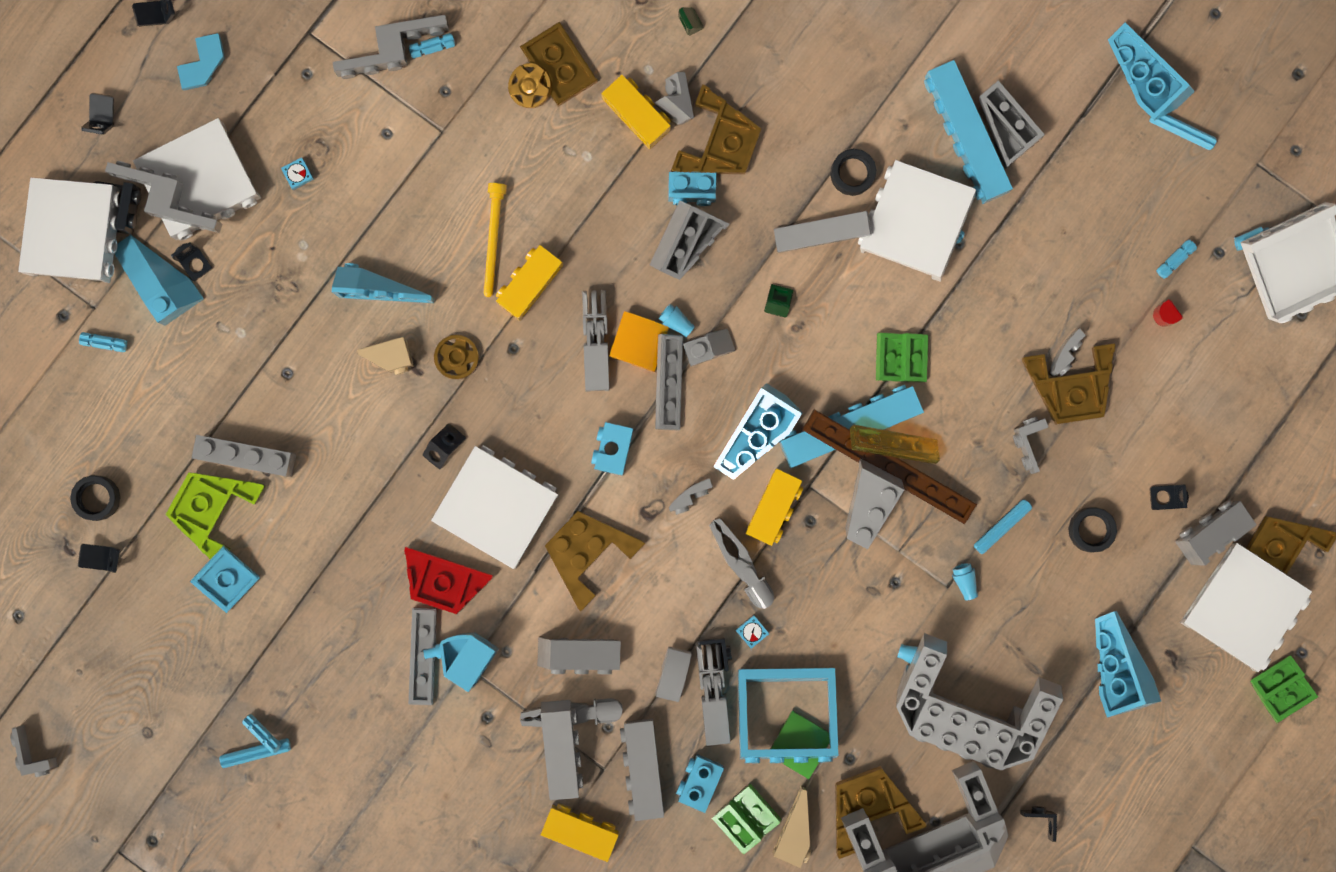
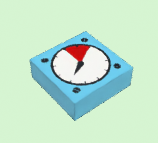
(297, 173)
(752, 632)

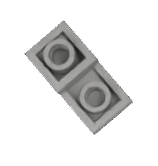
(1063, 358)
(684, 500)
(673, 674)

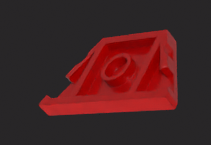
(442, 581)

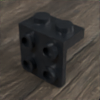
(128, 207)

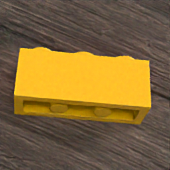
(636, 111)
(528, 282)
(774, 507)
(580, 832)

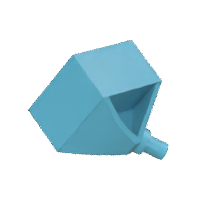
(463, 658)

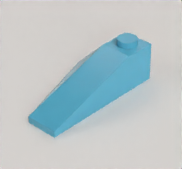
(1151, 78)
(158, 283)
(358, 283)
(762, 427)
(1124, 674)

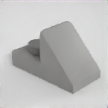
(677, 103)
(709, 347)

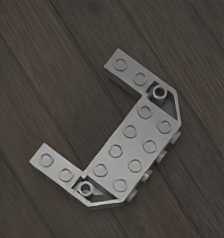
(967, 730)
(959, 845)

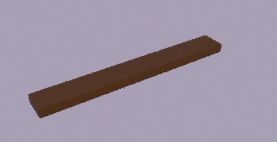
(913, 479)

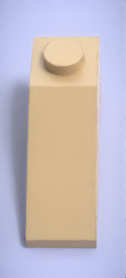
(795, 838)

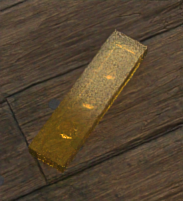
(894, 444)

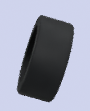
(853, 154)
(76, 498)
(1109, 521)

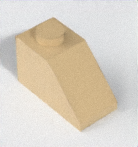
(390, 355)

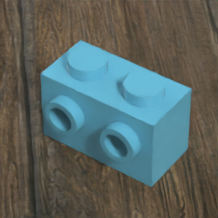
(700, 783)

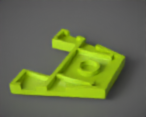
(201, 503)

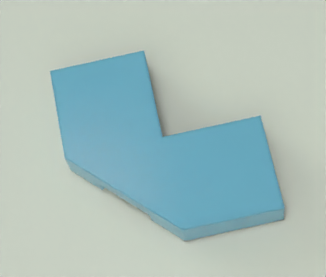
(199, 73)

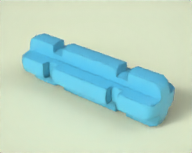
(431, 45)
(1176, 259)
(102, 342)
(261, 733)

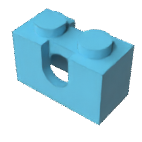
(612, 463)

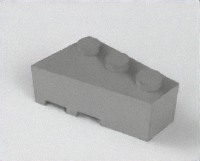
(1009, 123)
(685, 239)
(871, 503)
(1215, 532)
(579, 655)

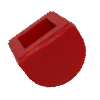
(1166, 314)

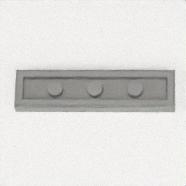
(822, 232)
(669, 382)
(421, 669)

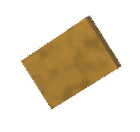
(562, 61)

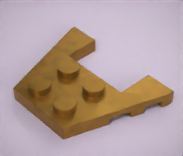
(729, 142)
(1074, 396)
(1282, 541)
(579, 546)
(878, 798)

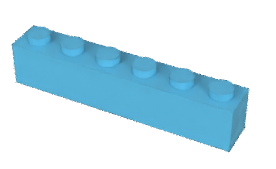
(968, 132)
(879, 414)

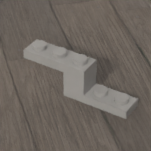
(391, 46)
(163, 196)

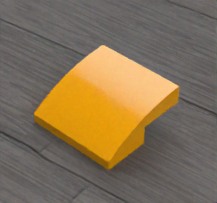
(637, 341)

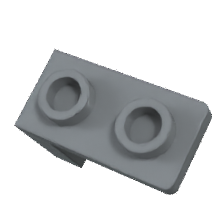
(1020, 438)
(23, 760)

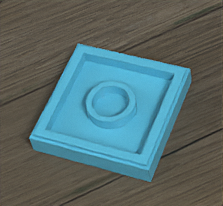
(224, 579)

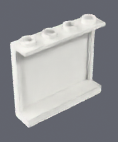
(208, 170)
(917, 219)
(70, 230)
(1295, 263)
(495, 506)
(1247, 607)

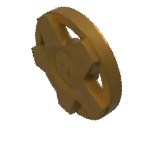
(529, 85)
(456, 357)

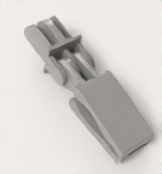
(595, 354)
(757, 589)
(714, 706)
(602, 711)

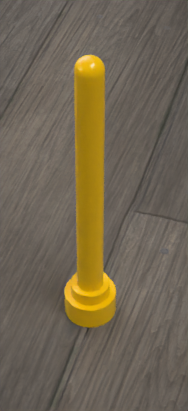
(497, 194)

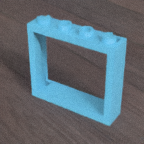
(787, 675)

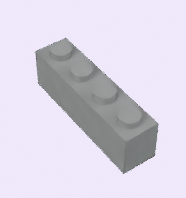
(243, 456)
(559, 749)
(643, 769)

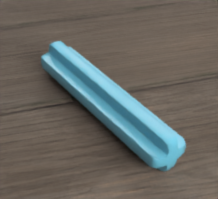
(1185, 131)
(1002, 526)
(252, 754)

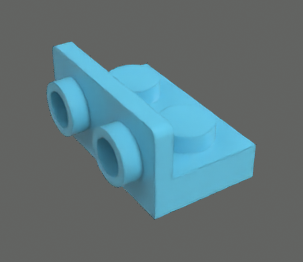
(692, 188)

